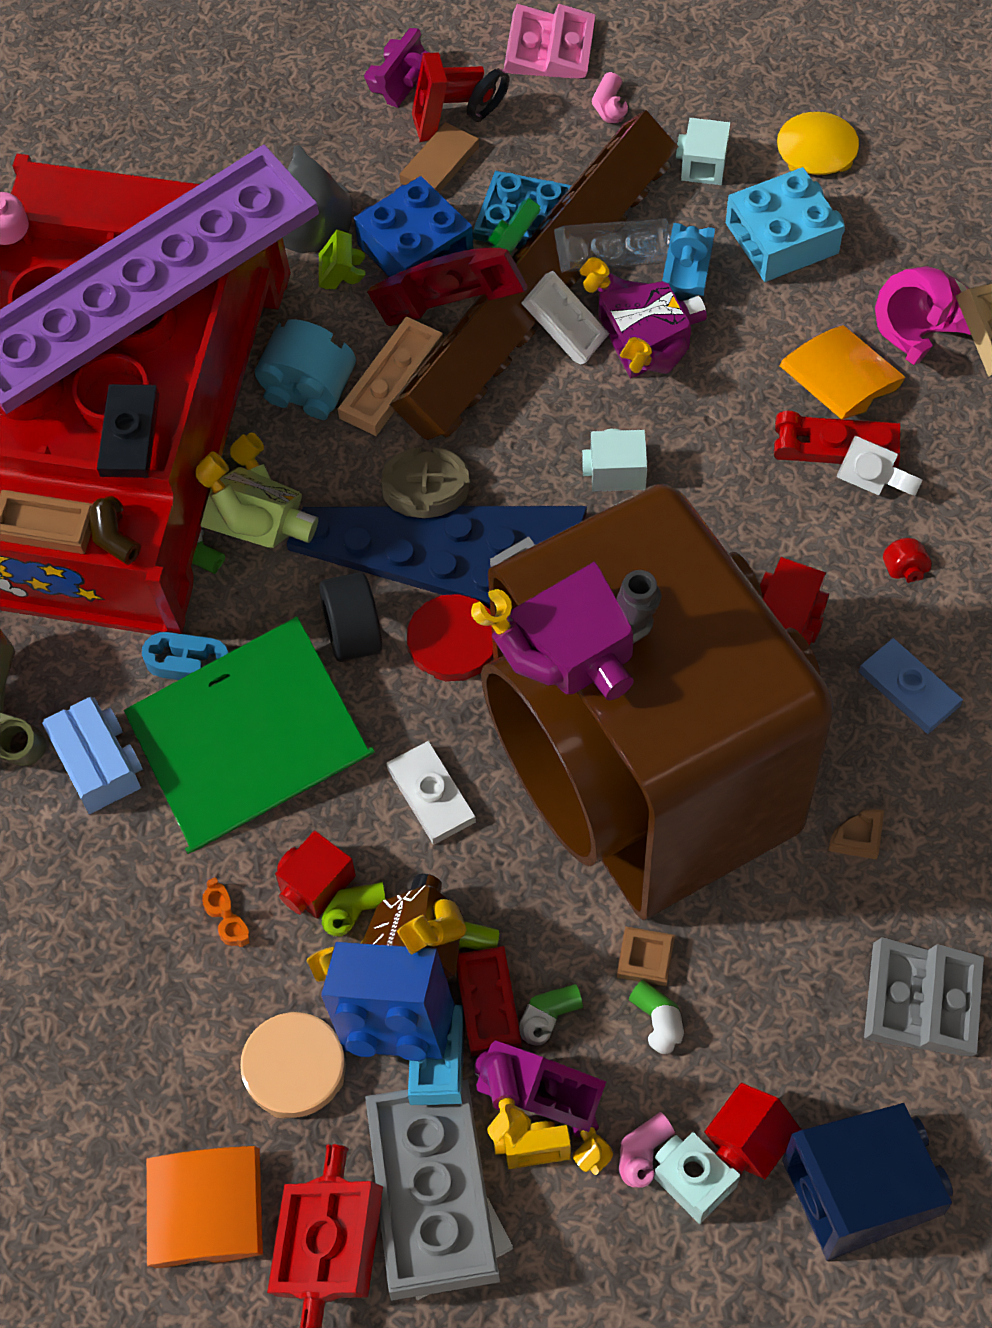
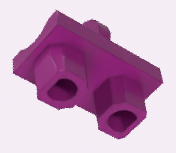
(399, 70)

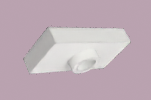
(565, 318)
(431, 792)

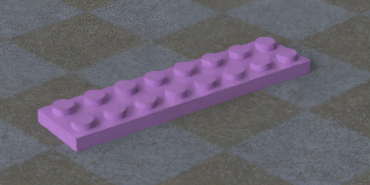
(146, 272)

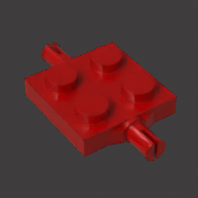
(325, 1239)

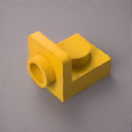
(538, 1146)

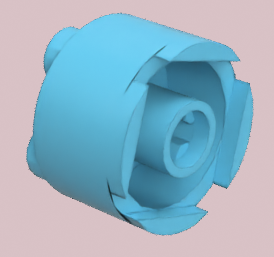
(304, 368)

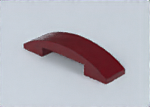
(447, 281)

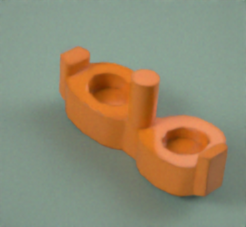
(218, 904)

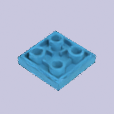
(507, 194)

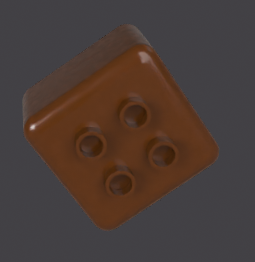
(708, 744)

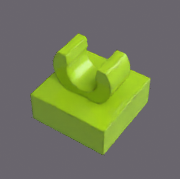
(337, 261)

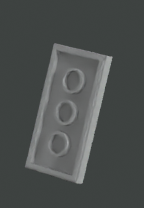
(432, 1195)

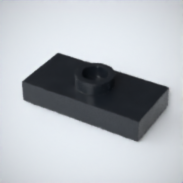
(128, 431)

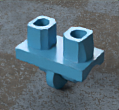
(688, 260)

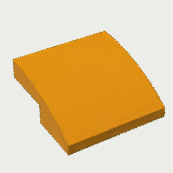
(842, 371)

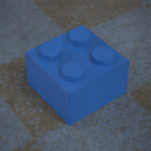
(388, 1001)

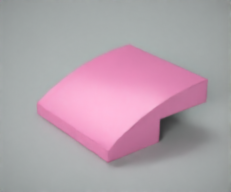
(549, 42)

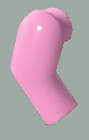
(607, 102)
(638, 1150)

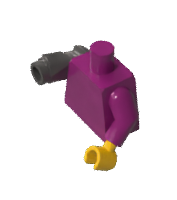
(575, 630)

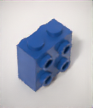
(411, 228)

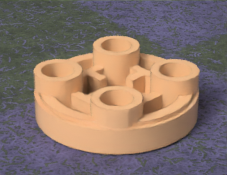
(293, 1065)

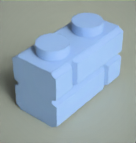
(92, 754)

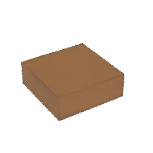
(645, 956)

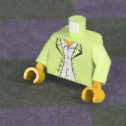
(248, 501)

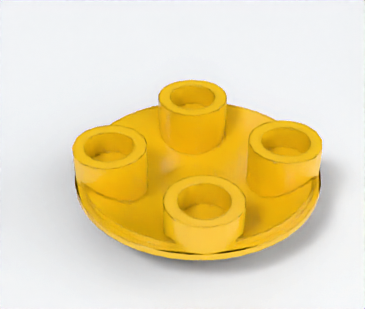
(818, 143)

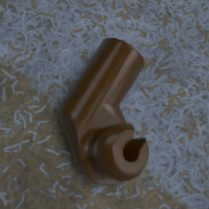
(105, 530)

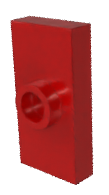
(487, 999)

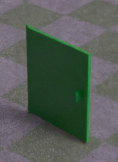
(248, 739)

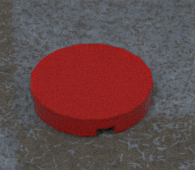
(448, 640)

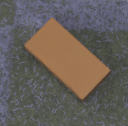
(441, 157)
(44, 521)

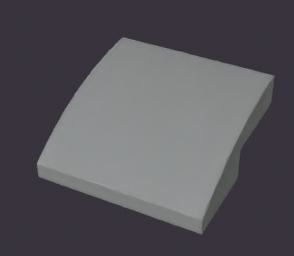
(924, 997)

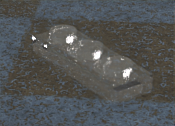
(614, 243)

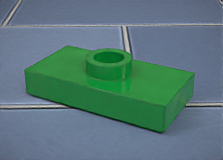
(509, 234)

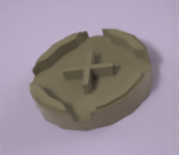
(425, 482)

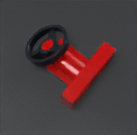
(453, 85)

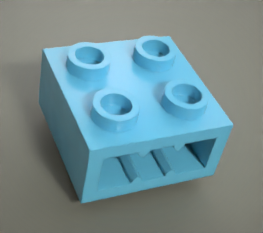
(784, 224)

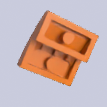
(204, 1206)

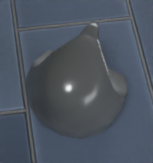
(333, 204)

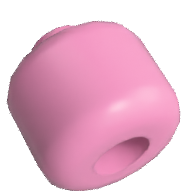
(12, 219)

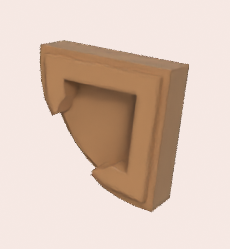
(859, 835)

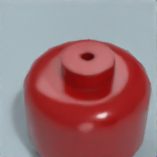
(907, 559)

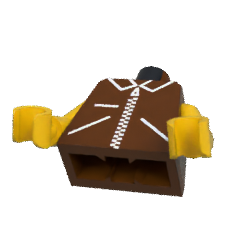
(410, 920)

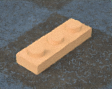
(393, 367)

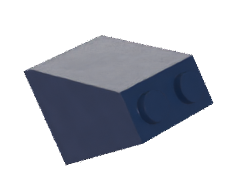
(866, 1178)

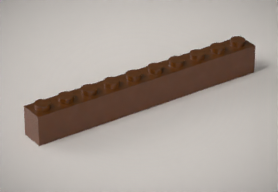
(492, 329)

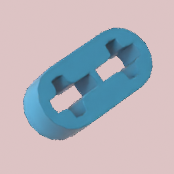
(187, 653)

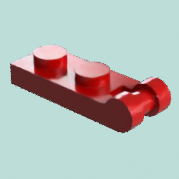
(829, 437)

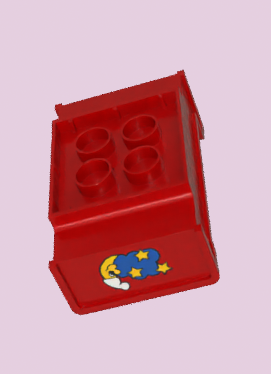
(54, 439)

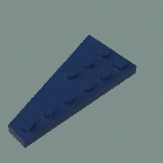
(432, 553)

